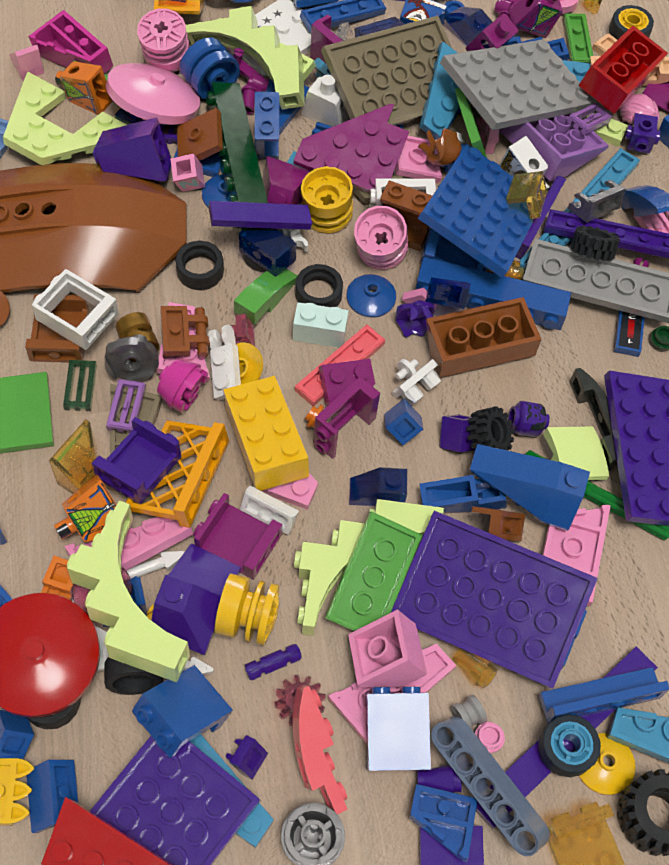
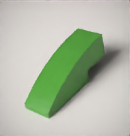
(264, 294)

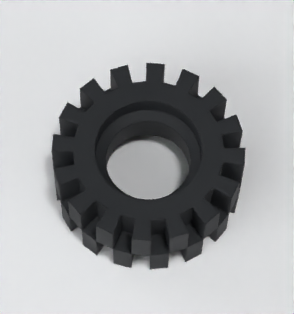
(595, 243)
(490, 428)

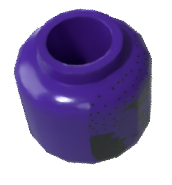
(528, 418)

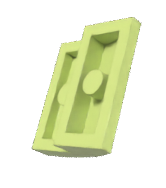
(578, 448)

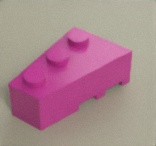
(67, 40)

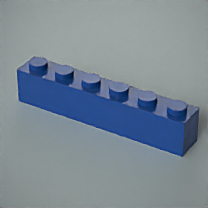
(546, 304)

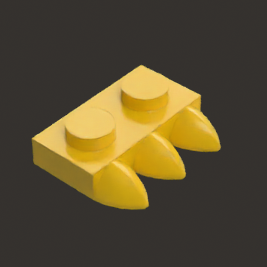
(13, 790)

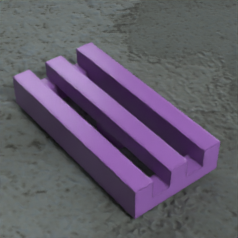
(593, 121)
(122, 425)

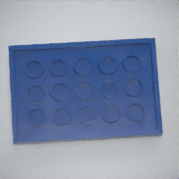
(474, 211)

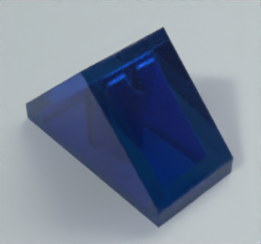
(448, 293)

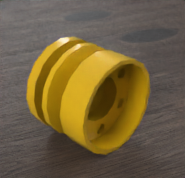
(329, 198)
(247, 609)

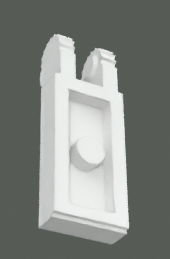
(224, 361)

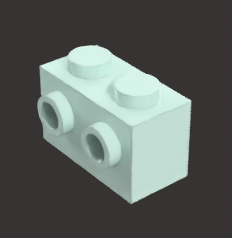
(320, 324)

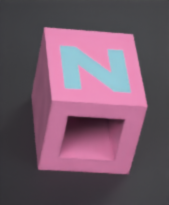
(187, 172)

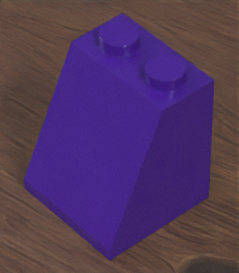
(134, 151)

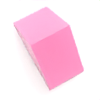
(27, 61)

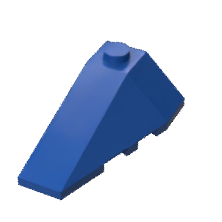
(539, 485)

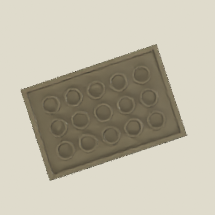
(387, 69)

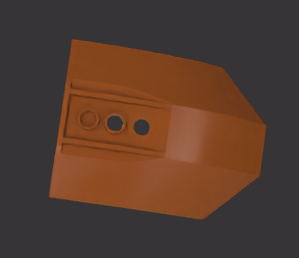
(103, 229)

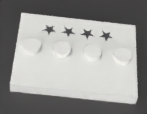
(288, 25)

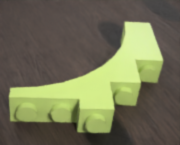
(263, 45)
(324, 564)
(131, 633)

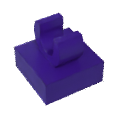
(248, 756)

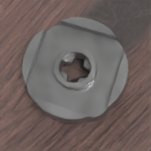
(131, 347)

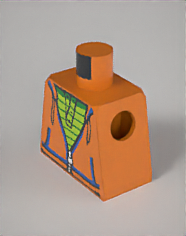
(85, 86)
(86, 510)

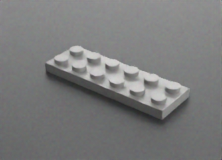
(600, 282)

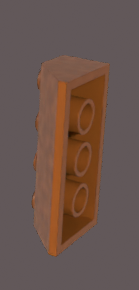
(482, 337)

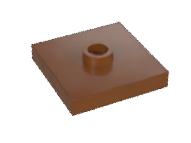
(201, 135)

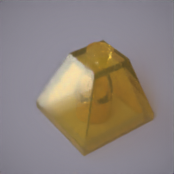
(74, 459)

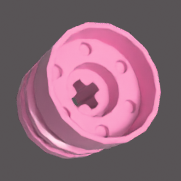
(163, 38)
(381, 225)

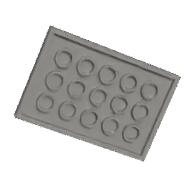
(516, 83)

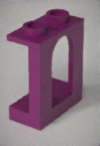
(363, 404)

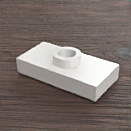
(267, 508)

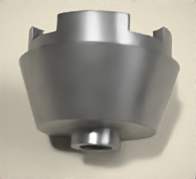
(313, 835)

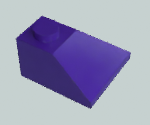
(186, 612)

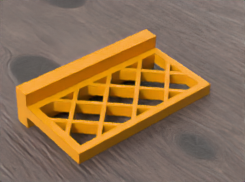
(199, 477)

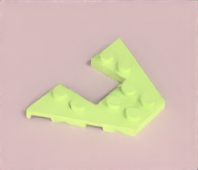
(42, 139)

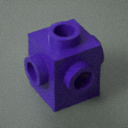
(642, 133)

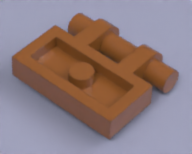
(175, 331)

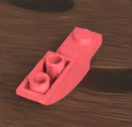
(310, 738)

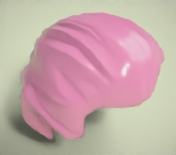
(638, 104)

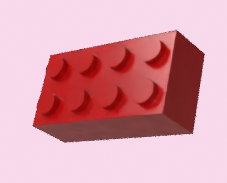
(622, 69)

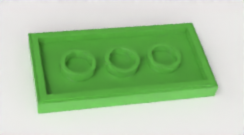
(373, 573)

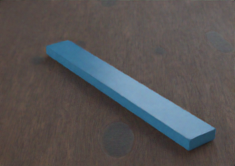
(617, 170)

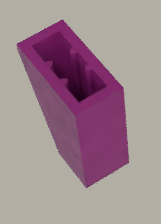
(283, 181)

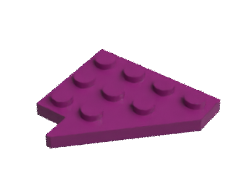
(361, 147)

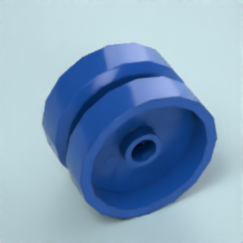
(208, 63)

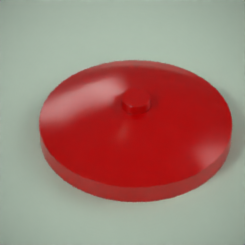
(45, 654)

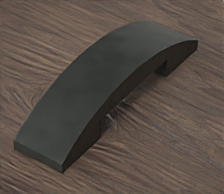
(588, 390)

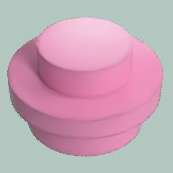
(491, 736)

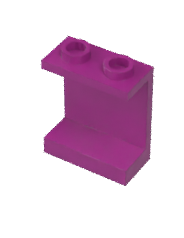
(237, 536)

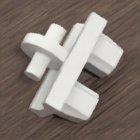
(425, 375)

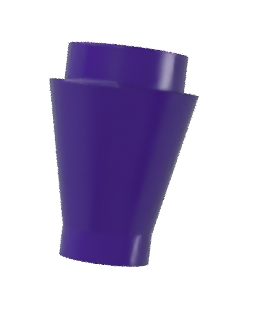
(440, 778)

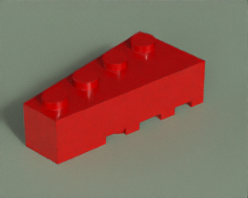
(90, 840)

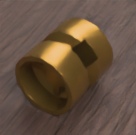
(135, 324)

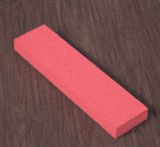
(358, 347)

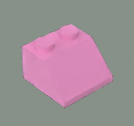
(387, 652)

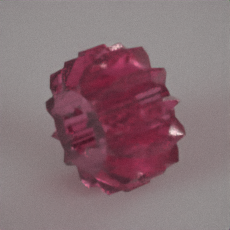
(288, 694)

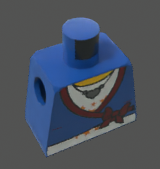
(422, 9)

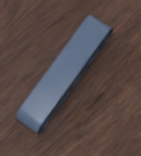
(504, 791)

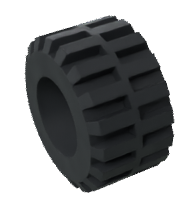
(636, 816)

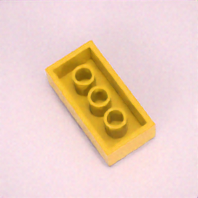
(266, 433)

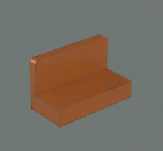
(504, 523)

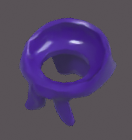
(412, 317)

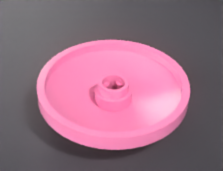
(152, 93)

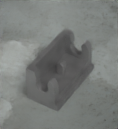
(598, 204)

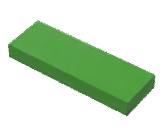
(577, 37)

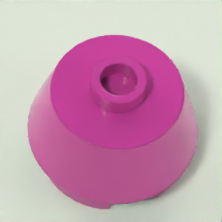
(180, 384)

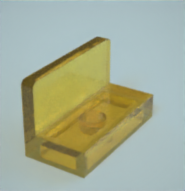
(530, 189)

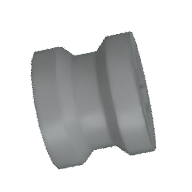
(470, 711)

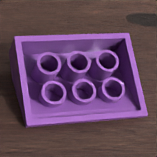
(558, 143)

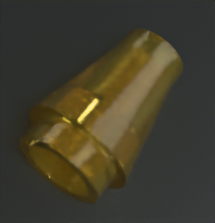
(477, 669)

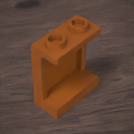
(409, 204)
(51, 346)

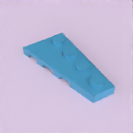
(442, 99)

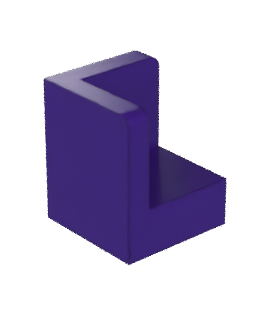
(455, 434)

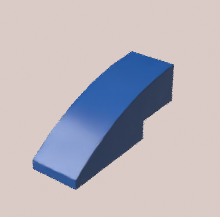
(646, 200)
(461, 494)

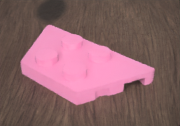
(581, 544)

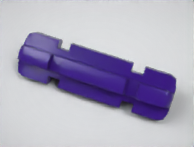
(273, 661)

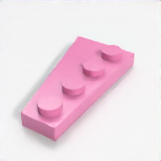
(146, 540)
(352, 701)

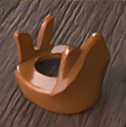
(447, 147)

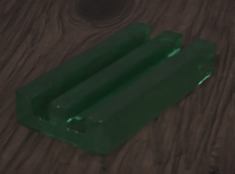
(78, 404)

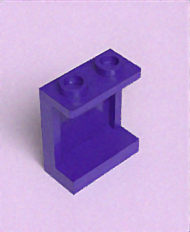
(139, 461)

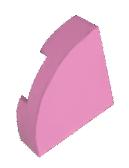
(415, 295)

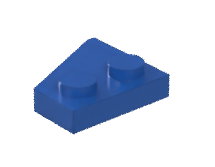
(445, 817)

